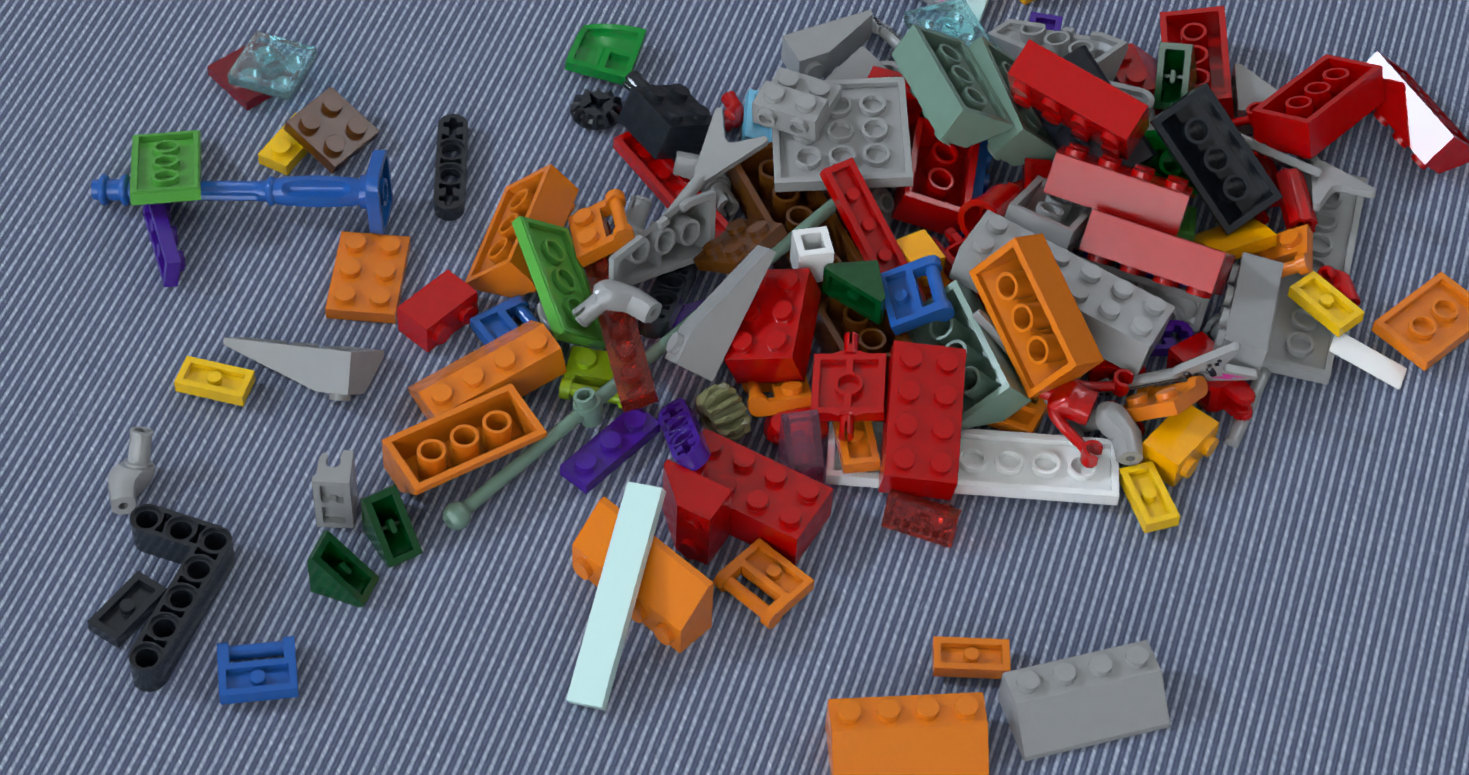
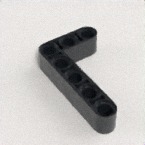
(205, 561)

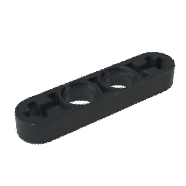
(451, 166)
(671, 291)

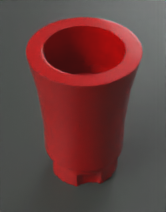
(995, 199)

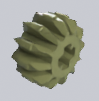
(723, 411)

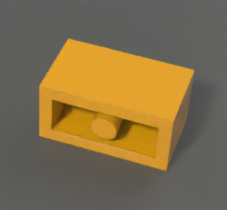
(1180, 444)

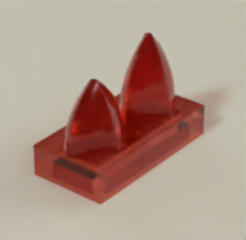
(921, 518)

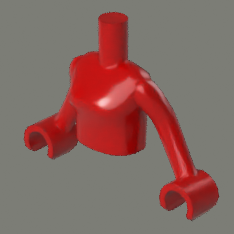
(1076, 402)

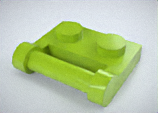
(588, 368)

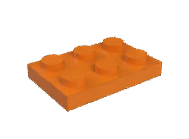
(368, 277)
(1427, 321)

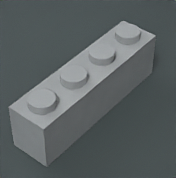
(1250, 309)

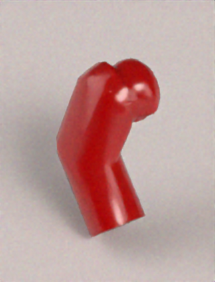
(734, 111)
(1341, 282)

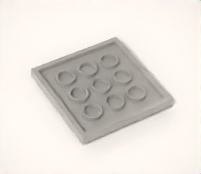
(864, 125)

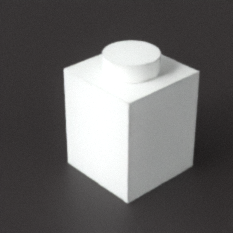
(811, 250)

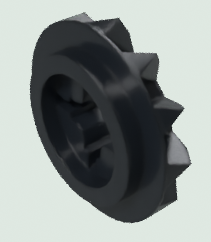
(591, 117)

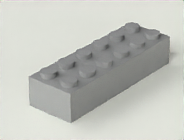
(1118, 314)

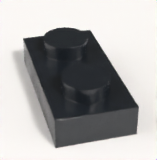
(127, 609)

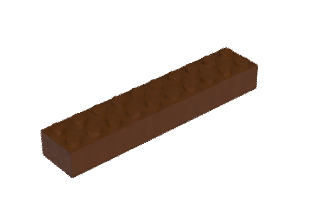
(755, 191)

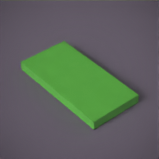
(166, 167)
(557, 279)

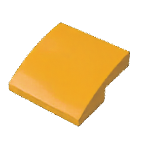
(1248, 238)

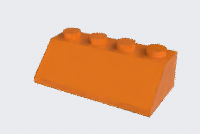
(500, 261)
(1035, 314)
(521, 357)
(460, 440)
(673, 594)
(908, 735)

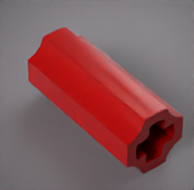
(1296, 200)

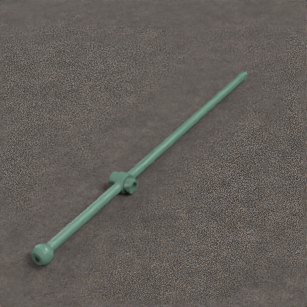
(588, 406)

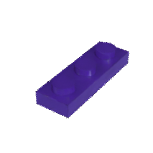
(164, 242)
(609, 449)

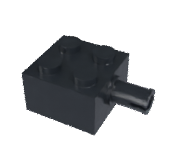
(664, 117)

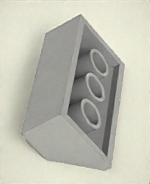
(1084, 700)

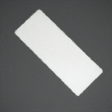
(1368, 360)

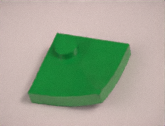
(606, 51)

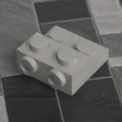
(795, 103)

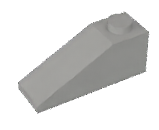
(825, 46)

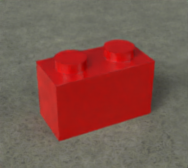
(437, 311)

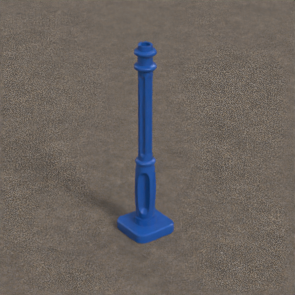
(370, 191)

